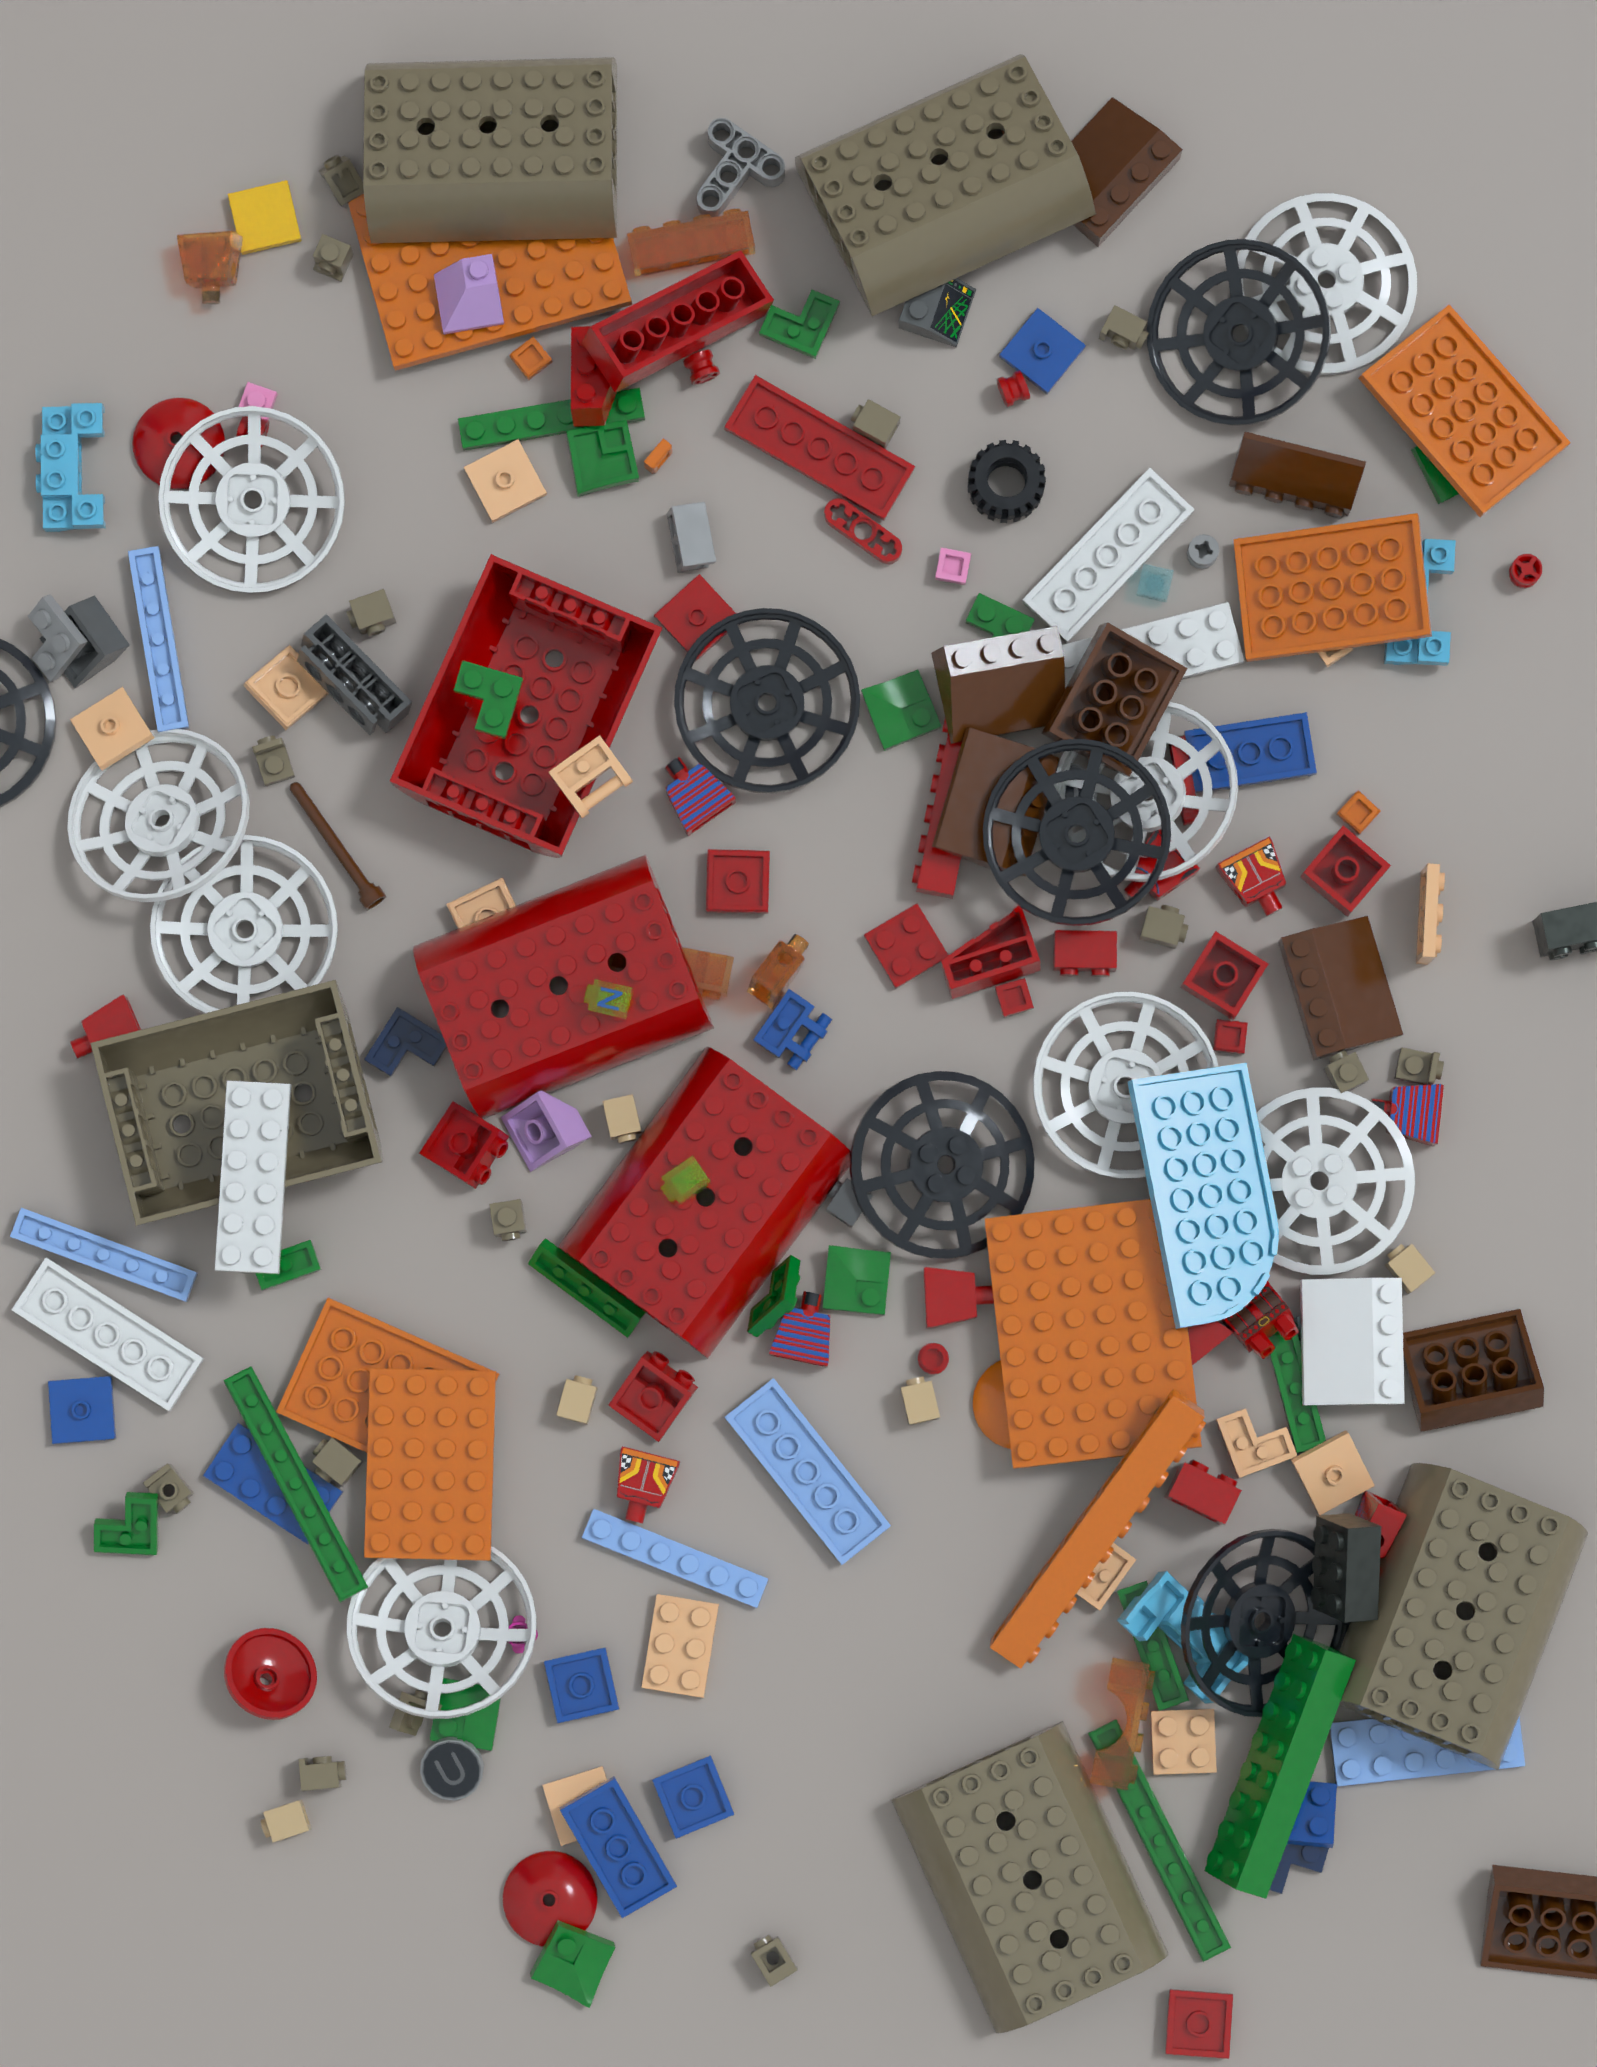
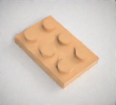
(1429, 913)
(680, 1645)

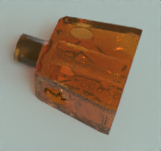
(210, 261)
(773, 978)

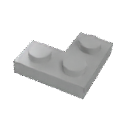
(61, 636)

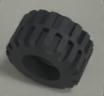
(1015, 457)

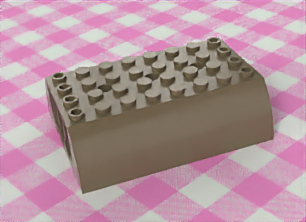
(499, 182)
(953, 214)
(185, 1071)
(1420, 1586)
(981, 1870)

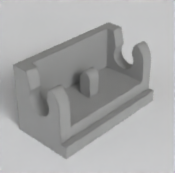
(691, 537)

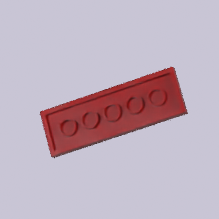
(819, 447)

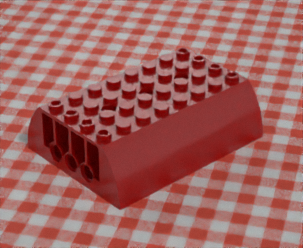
(511, 629)
(548, 1036)
(722, 1247)

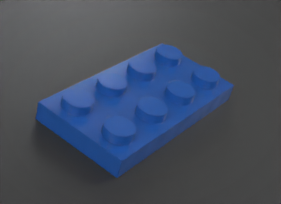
(1261, 751)
(245, 1474)
(618, 1847)

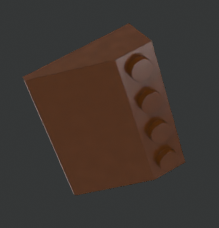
(1122, 164)
(1296, 474)
(1000, 682)
(1115, 695)
(977, 771)
(1340, 987)
(1471, 1370)
(1541, 1922)

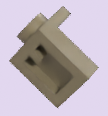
(342, 179)
(273, 760)
(1418, 1066)
(406, 1722)

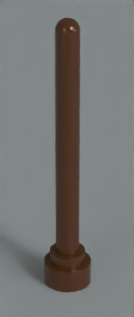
(369, 893)

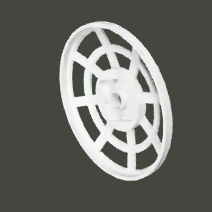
(1348, 278)
(231, 499)
(1173, 788)
(148, 807)
(245, 907)
(1108, 1070)
(1342, 1179)
(446, 1650)

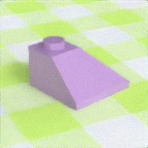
(469, 295)
(544, 1129)

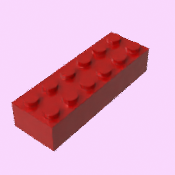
(677, 321)

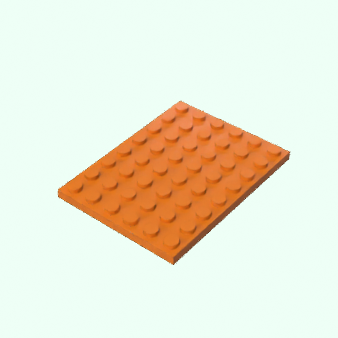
(537, 281)
(1084, 1331)

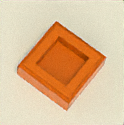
(530, 358)
(658, 456)
(1358, 812)

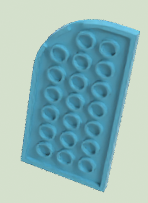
(1207, 1189)

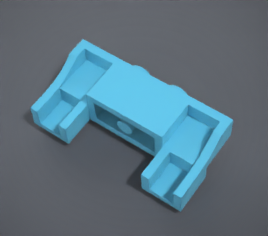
(62, 467)
(1434, 650)
(1162, 1607)

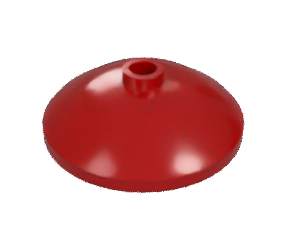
(154, 445)
(280, 1660)
(549, 1874)

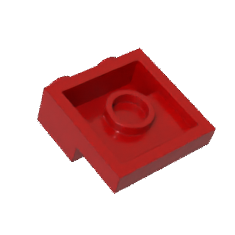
(465, 1145)
(653, 1394)

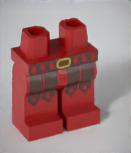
(1261, 1320)

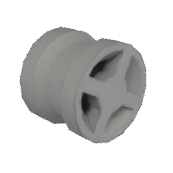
(1200, 557)

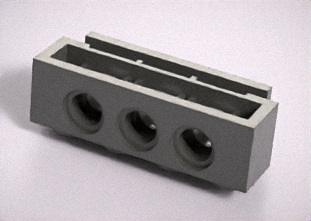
(346, 669)

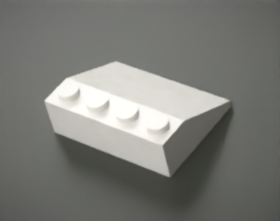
(1352, 1341)

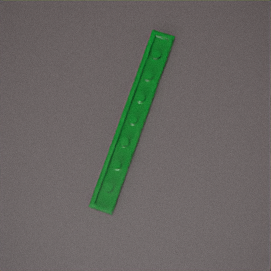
(295, 1484)
(1167, 1855)

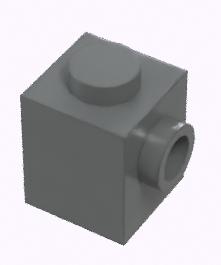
(844, 1203)

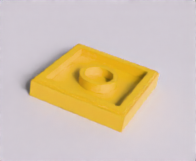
(265, 217)

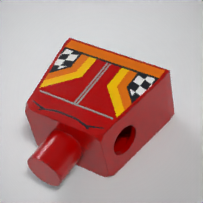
(1255, 876)
(644, 1481)

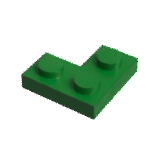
(805, 332)
(997, 618)
(498, 694)
(294, 1263)
(780, 1297)
(136, 1533)

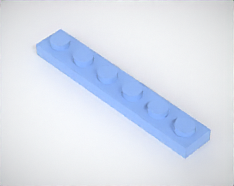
(158, 639)
(103, 1254)
(675, 1558)

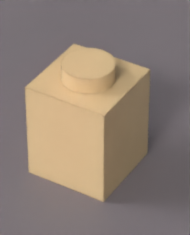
(622, 1118)
(1410, 1266)
(577, 1399)
(919, 1401)
(285, 1821)

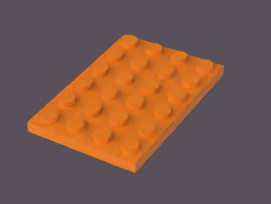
(1464, 410)
(1332, 587)
(334, 1370)
(430, 1464)

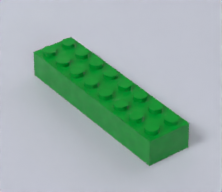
(1279, 1766)

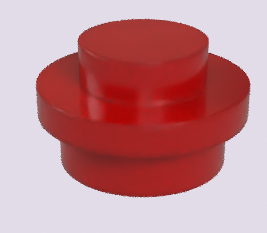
(933, 1358)

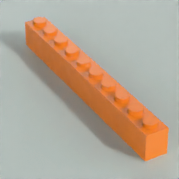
(1097, 1529)

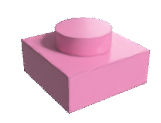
(258, 396)
(953, 566)

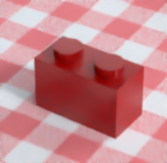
(1084, 952)

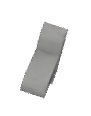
(735, 163)

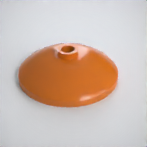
(990, 1406)

